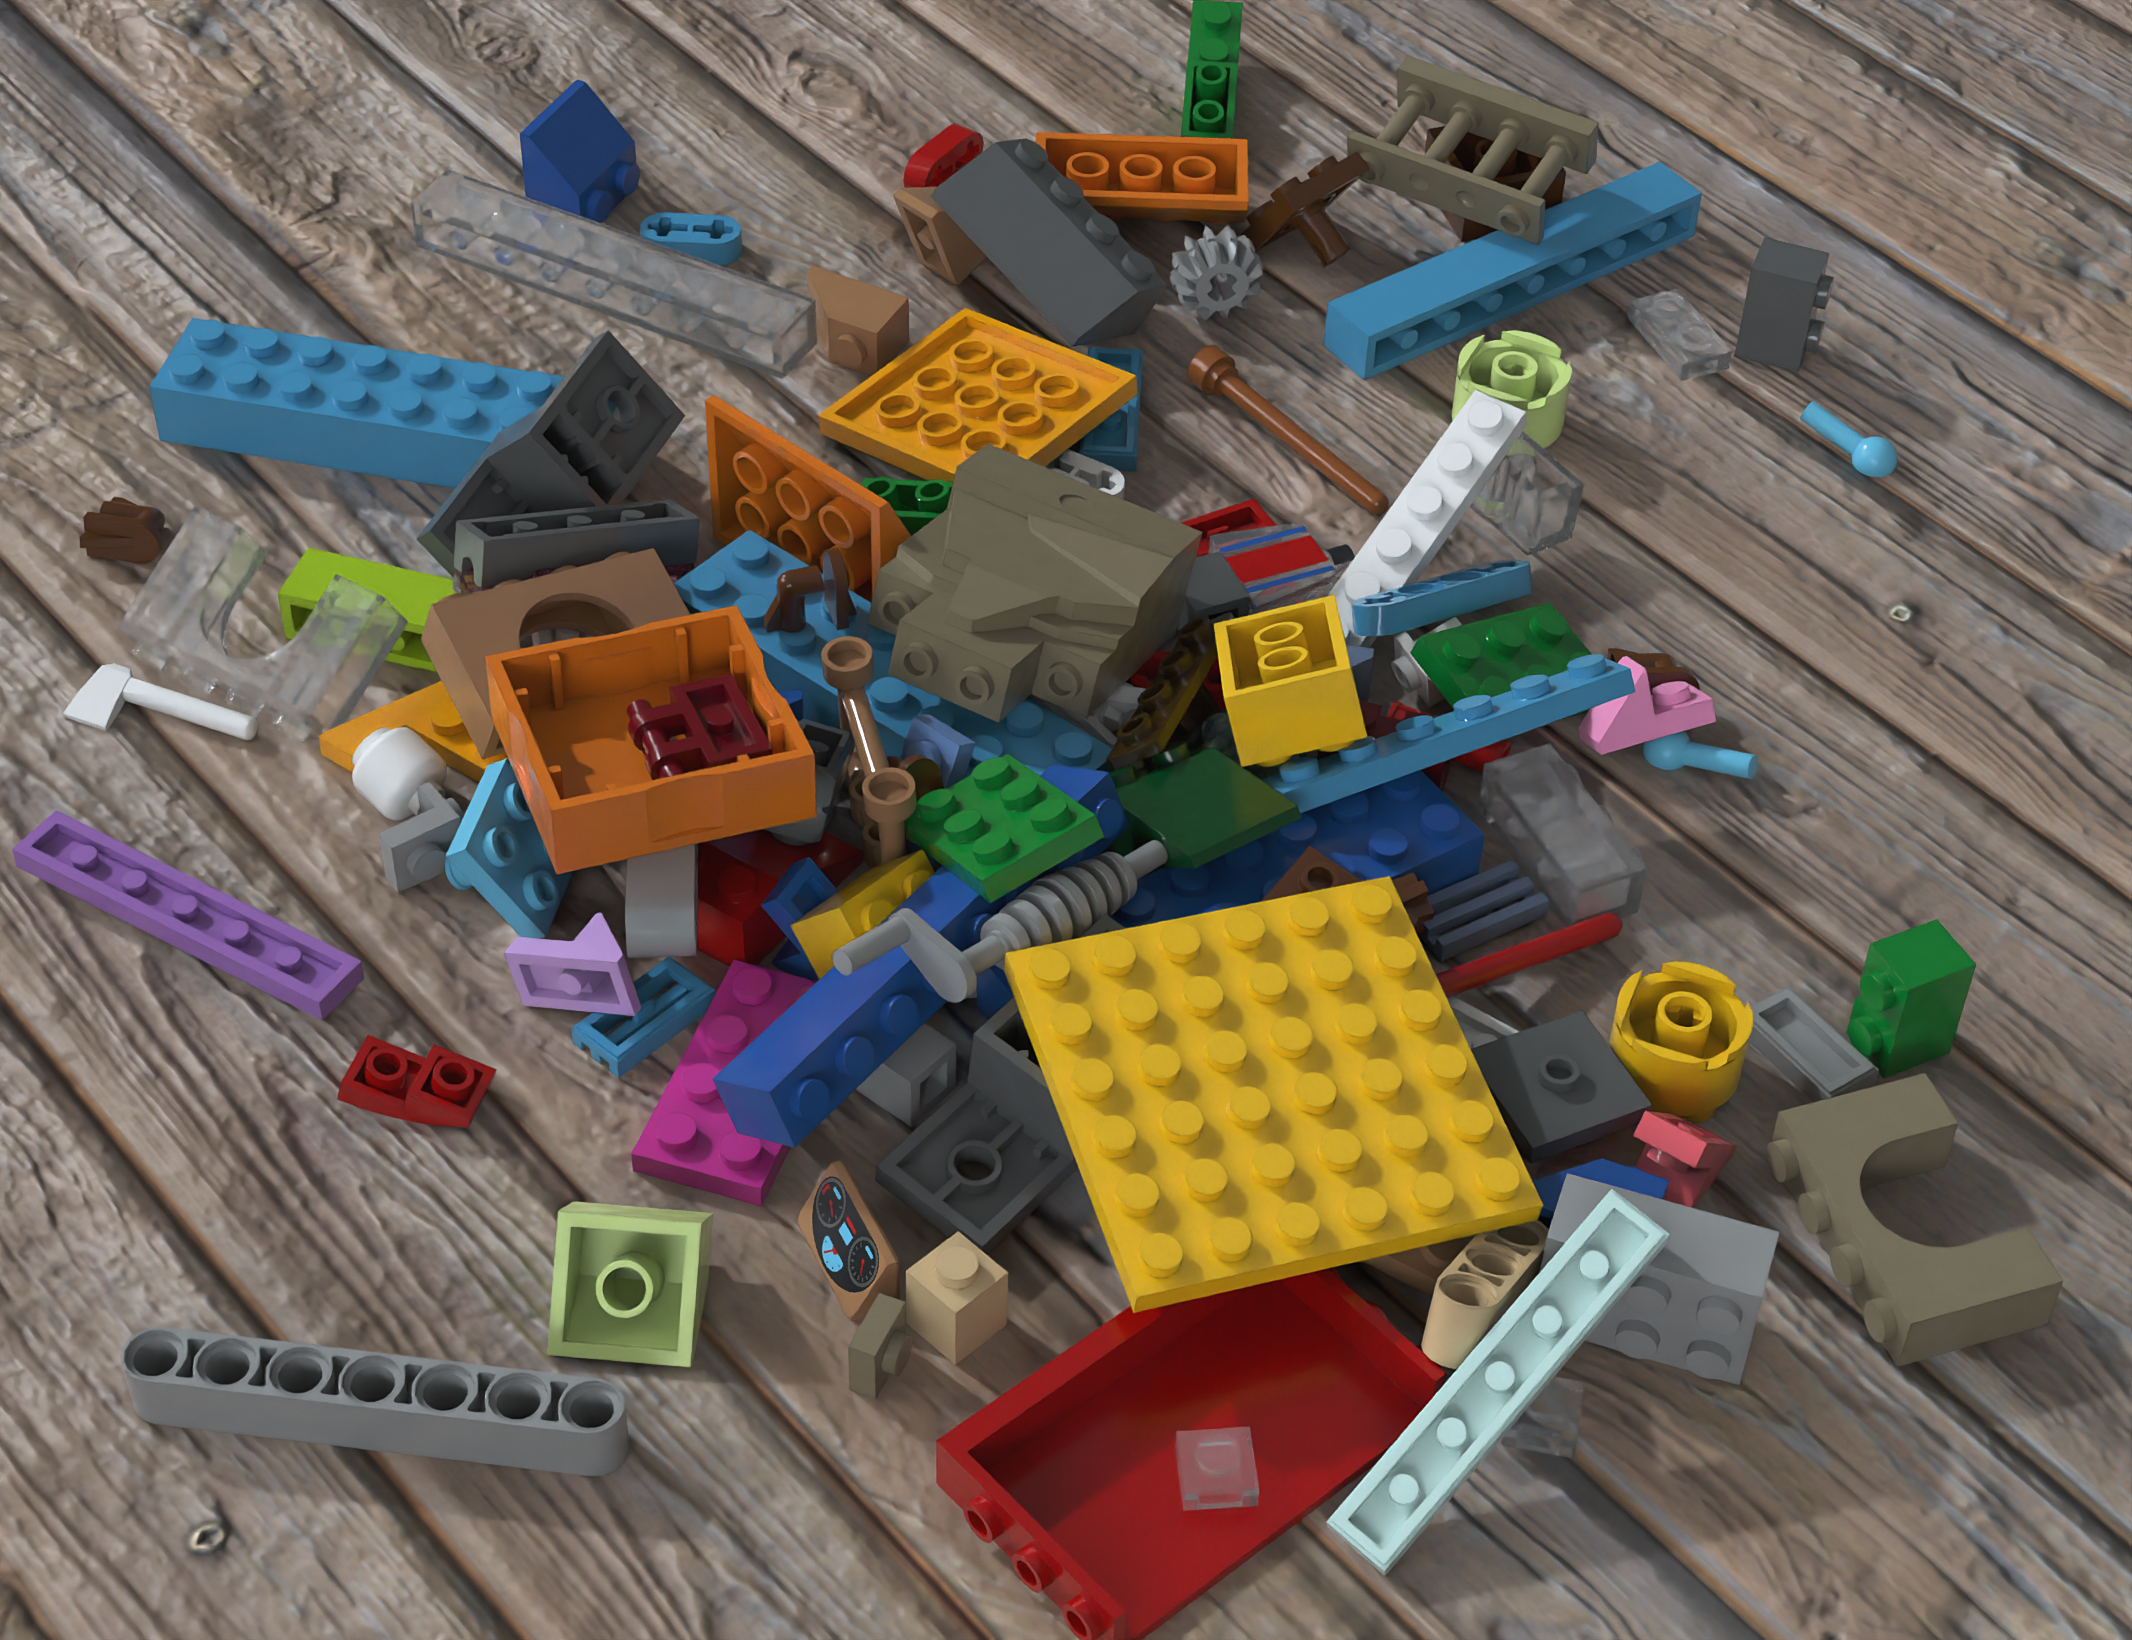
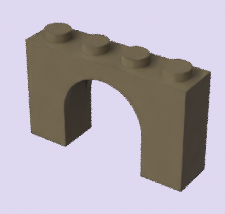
(1910, 1293)

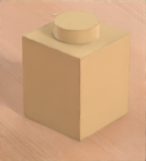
(956, 1297)

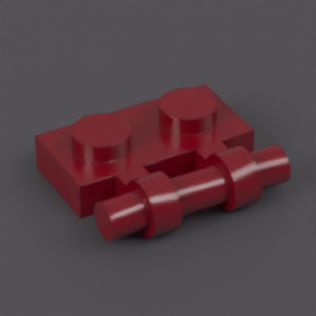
(710, 716)

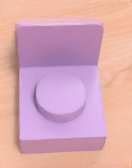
(574, 974)

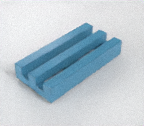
(653, 1024)

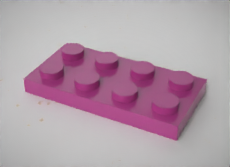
(690, 1129)

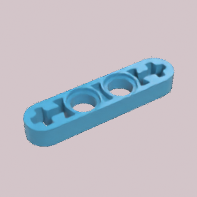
(1441, 597)

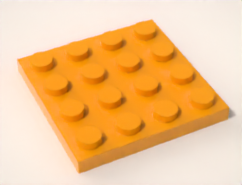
(974, 388)

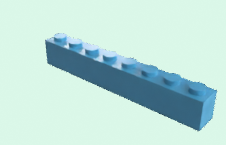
(1507, 274)

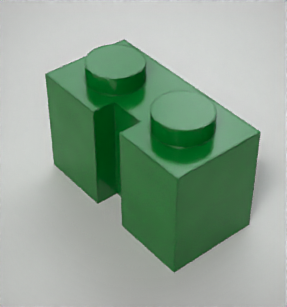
(1910, 998)

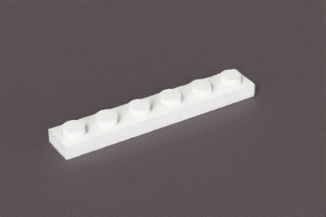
(1430, 504)

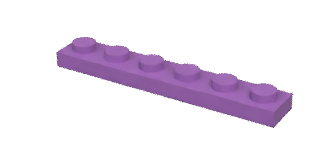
(189, 914)

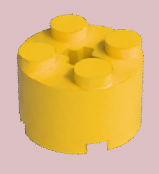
(1682, 1037)

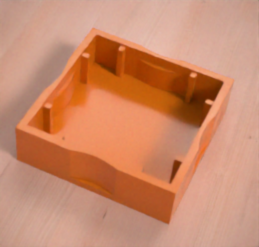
(588, 783)

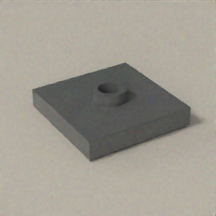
(1559, 1086)

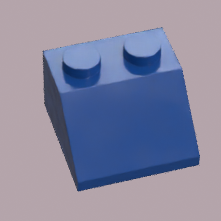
(578, 156)

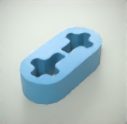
(700, 235)

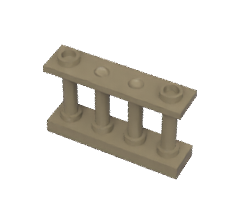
(1490, 113)

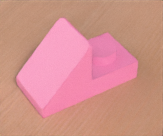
(1645, 716)

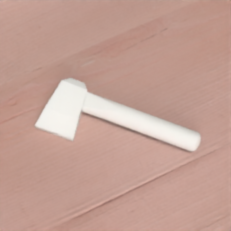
(113, 684)

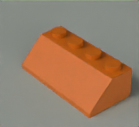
(1155, 175)

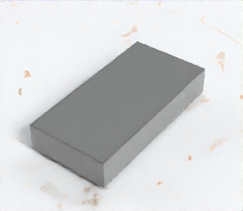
(1808, 1048)

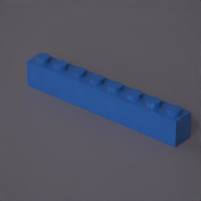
(858, 1020)

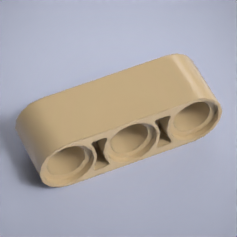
(1481, 1289)

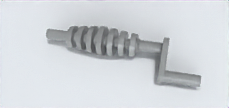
(1045, 913)

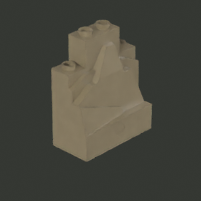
(1031, 590)

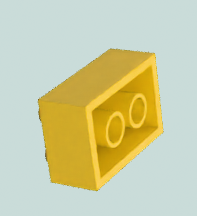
(1288, 682)

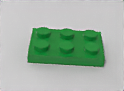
(1498, 651)
(1001, 827)

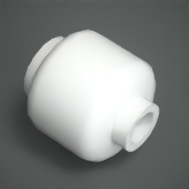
(392, 767)

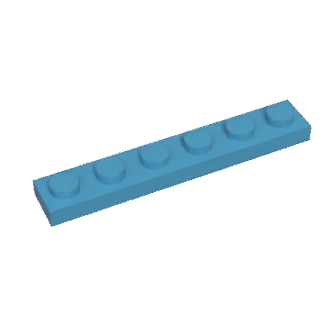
(1472, 725)

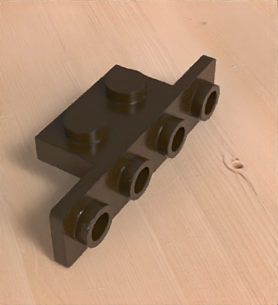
(1175, 701)

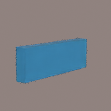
(1116, 438)

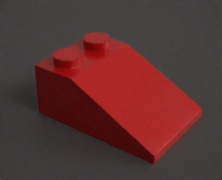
(737, 878)

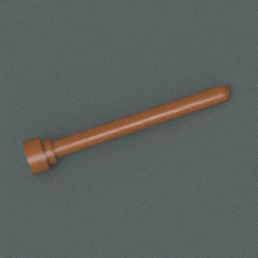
(1216, 373)

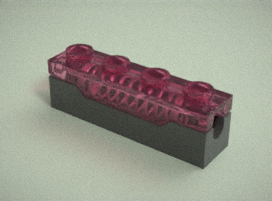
(541, 542)

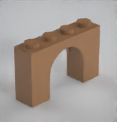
(590, 598)

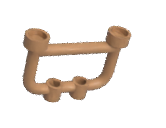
(878, 793)

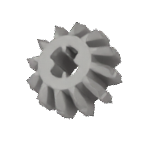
(1216, 273)

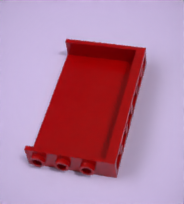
(1082, 1456)

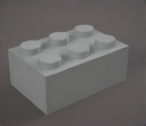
(1696, 1296)

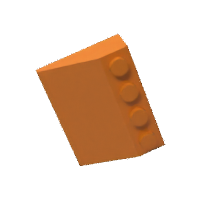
(794, 499)

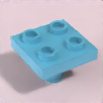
(505, 855)

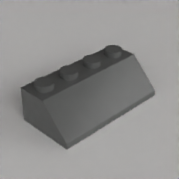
(1051, 242)

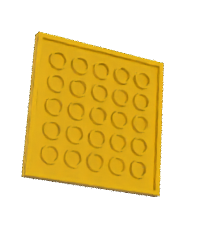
(1267, 1092)

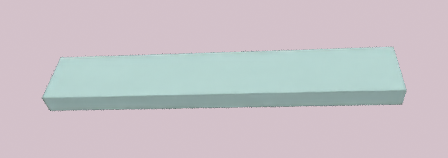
(1497, 1382)

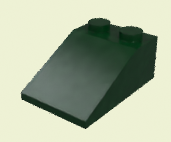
(1196, 806)

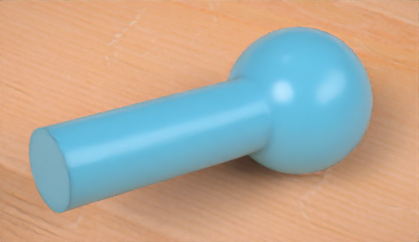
(1870, 455)
(1678, 750)

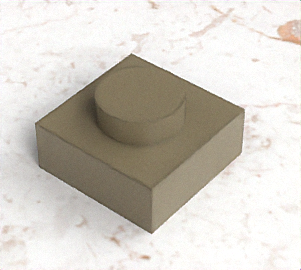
(879, 1346)

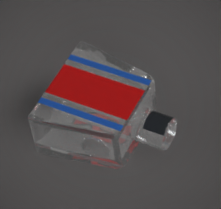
(1281, 564)

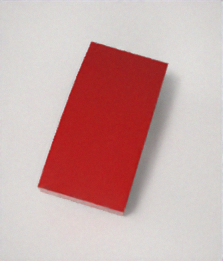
(409, 1087)

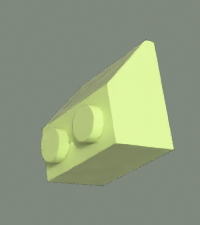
(629, 1283)

